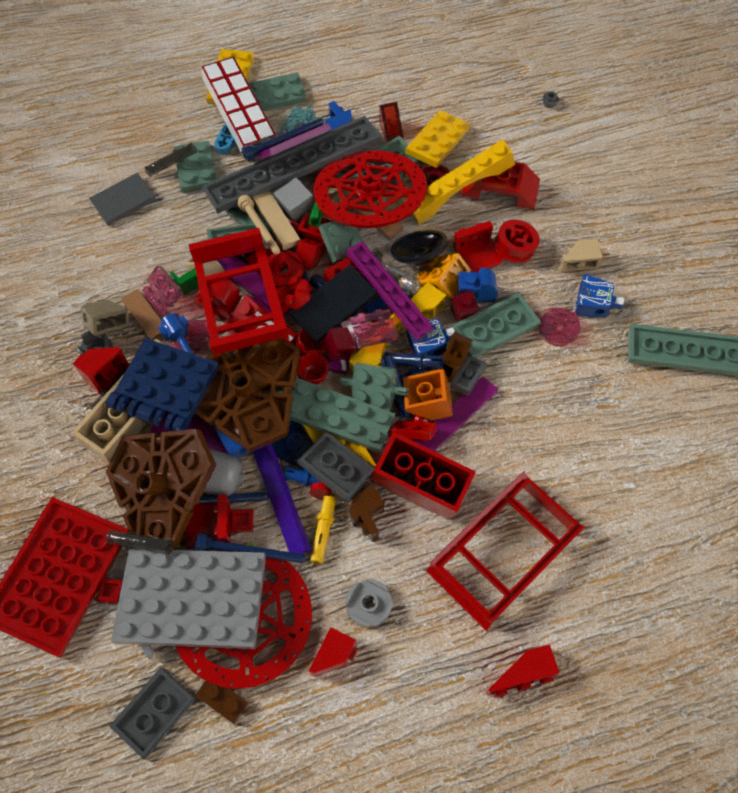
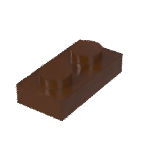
(222, 701)

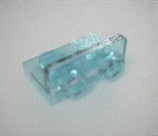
(299, 115)

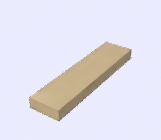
(276, 220)

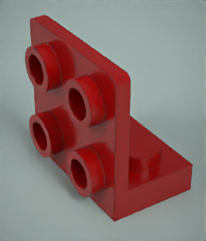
(211, 520)

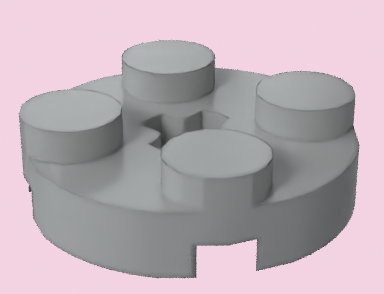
(356, 608)

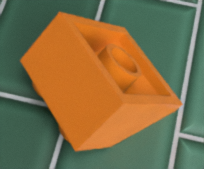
(428, 395)

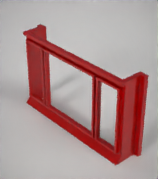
(226, 247)
(459, 593)

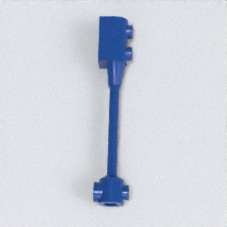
(175, 329)

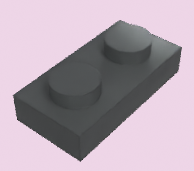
(468, 375)

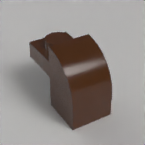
(455, 354)
(363, 508)

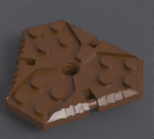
(256, 411)
(158, 478)

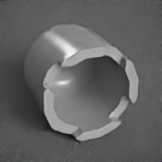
(226, 475)

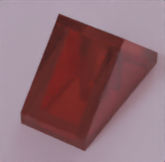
(390, 121)

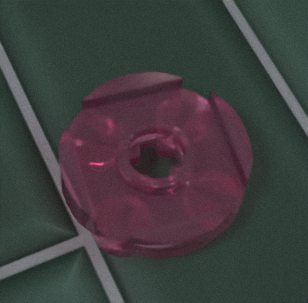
(559, 316)

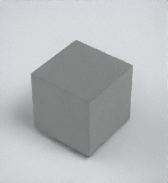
(294, 200)

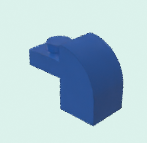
(338, 116)
(481, 283)

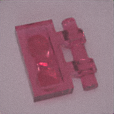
(163, 286)
(197, 332)
(375, 332)

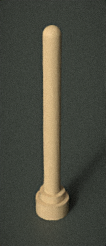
(246, 205)

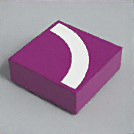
(338, 366)

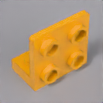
(444, 273)

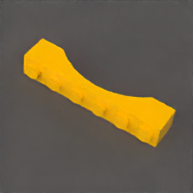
(487, 163)
(427, 300)

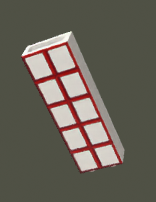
(236, 102)

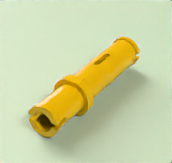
(324, 520)

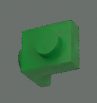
(187, 281)

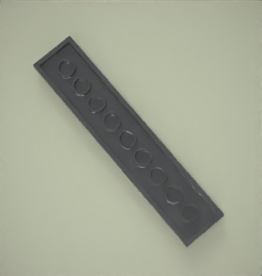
(291, 163)

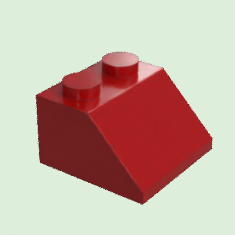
(101, 367)

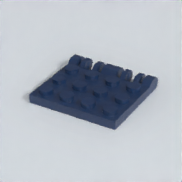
(163, 383)

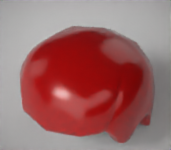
(307, 345)
(313, 368)

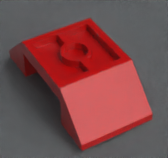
(515, 181)

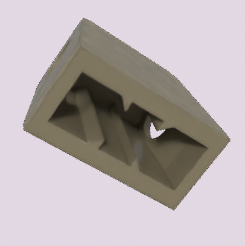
(104, 317)

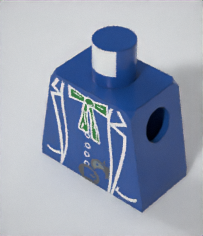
(596, 297)
(433, 343)

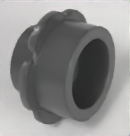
(550, 99)

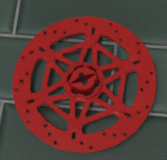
(370, 188)
(269, 668)

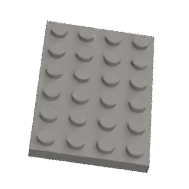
(190, 599)

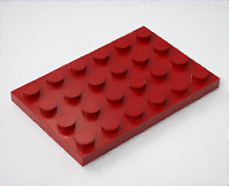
(56, 576)

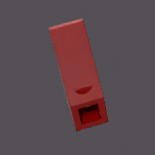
(531, 667)

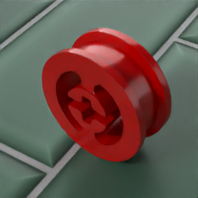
(516, 241)

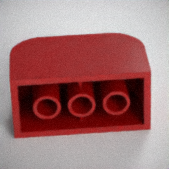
(423, 476)

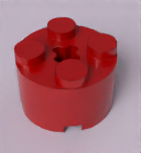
(223, 296)

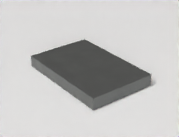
(122, 199)
(336, 466)
(152, 713)

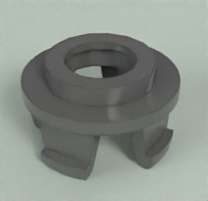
(91, 341)

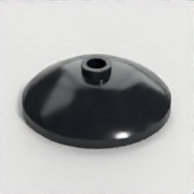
(419, 247)

